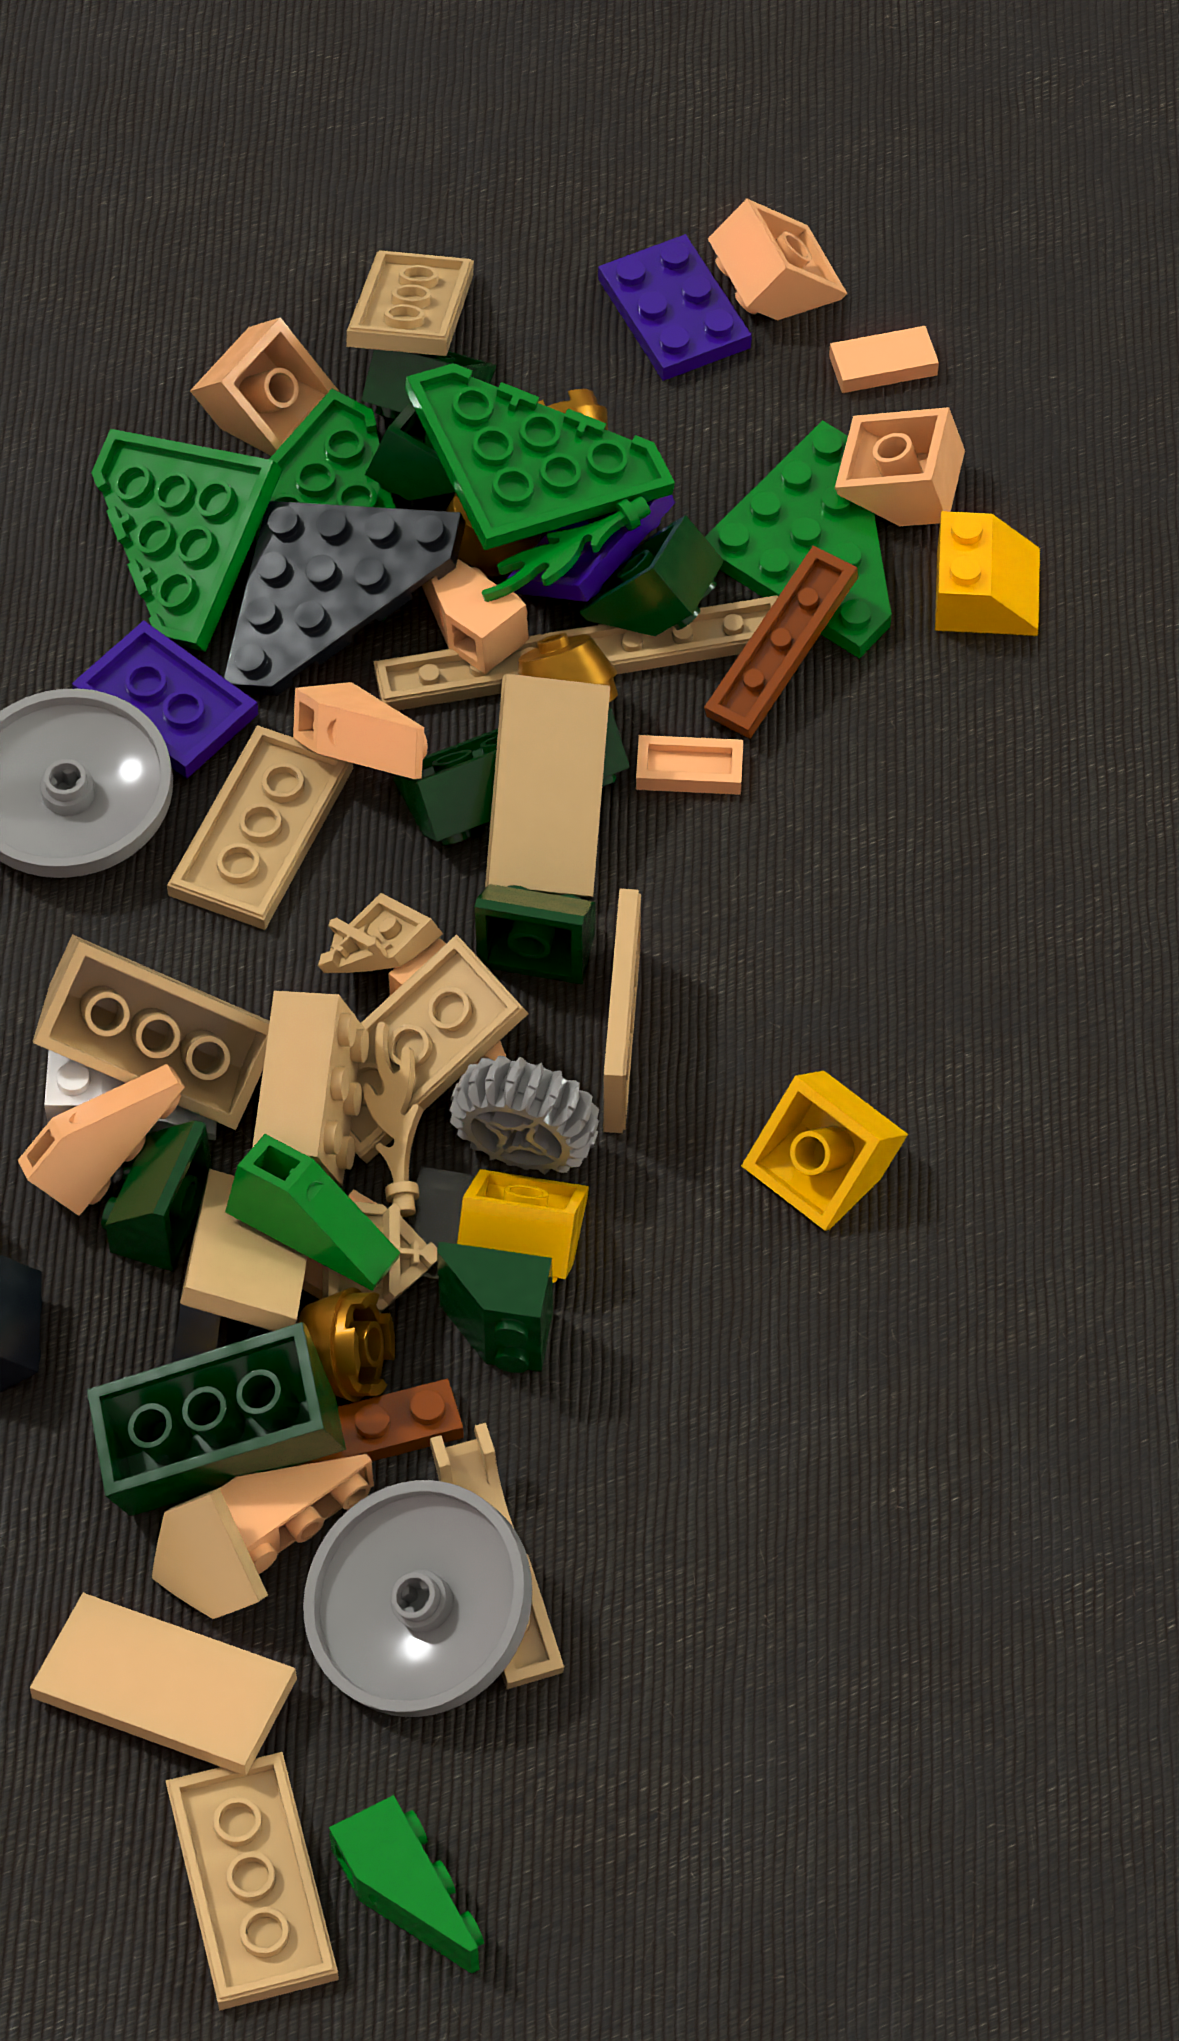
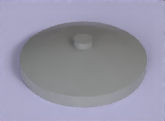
(79, 782)
(417, 1598)

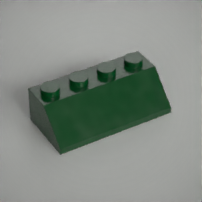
(460, 782)
(214, 1419)

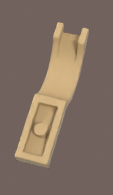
(475, 1469)

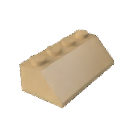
(137, 1019)

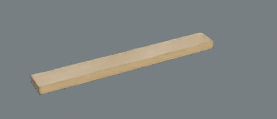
(446, 677)

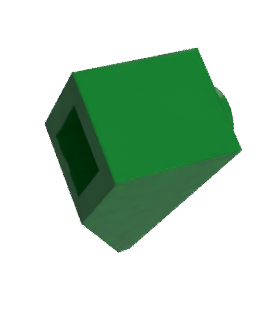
(306, 1210)
(395, 1878)

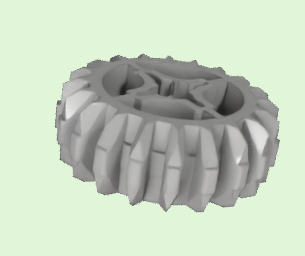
(524, 1115)

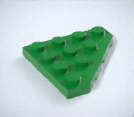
(329, 458)
(527, 464)
(800, 509)
(183, 524)

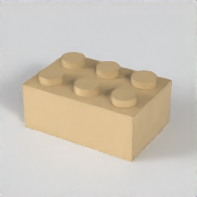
(312, 1078)

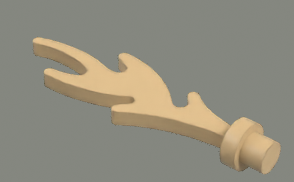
(390, 1115)

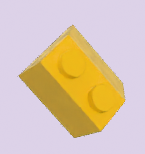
(985, 576)
(823, 1148)
(524, 1217)

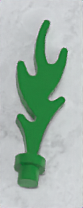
(565, 549)

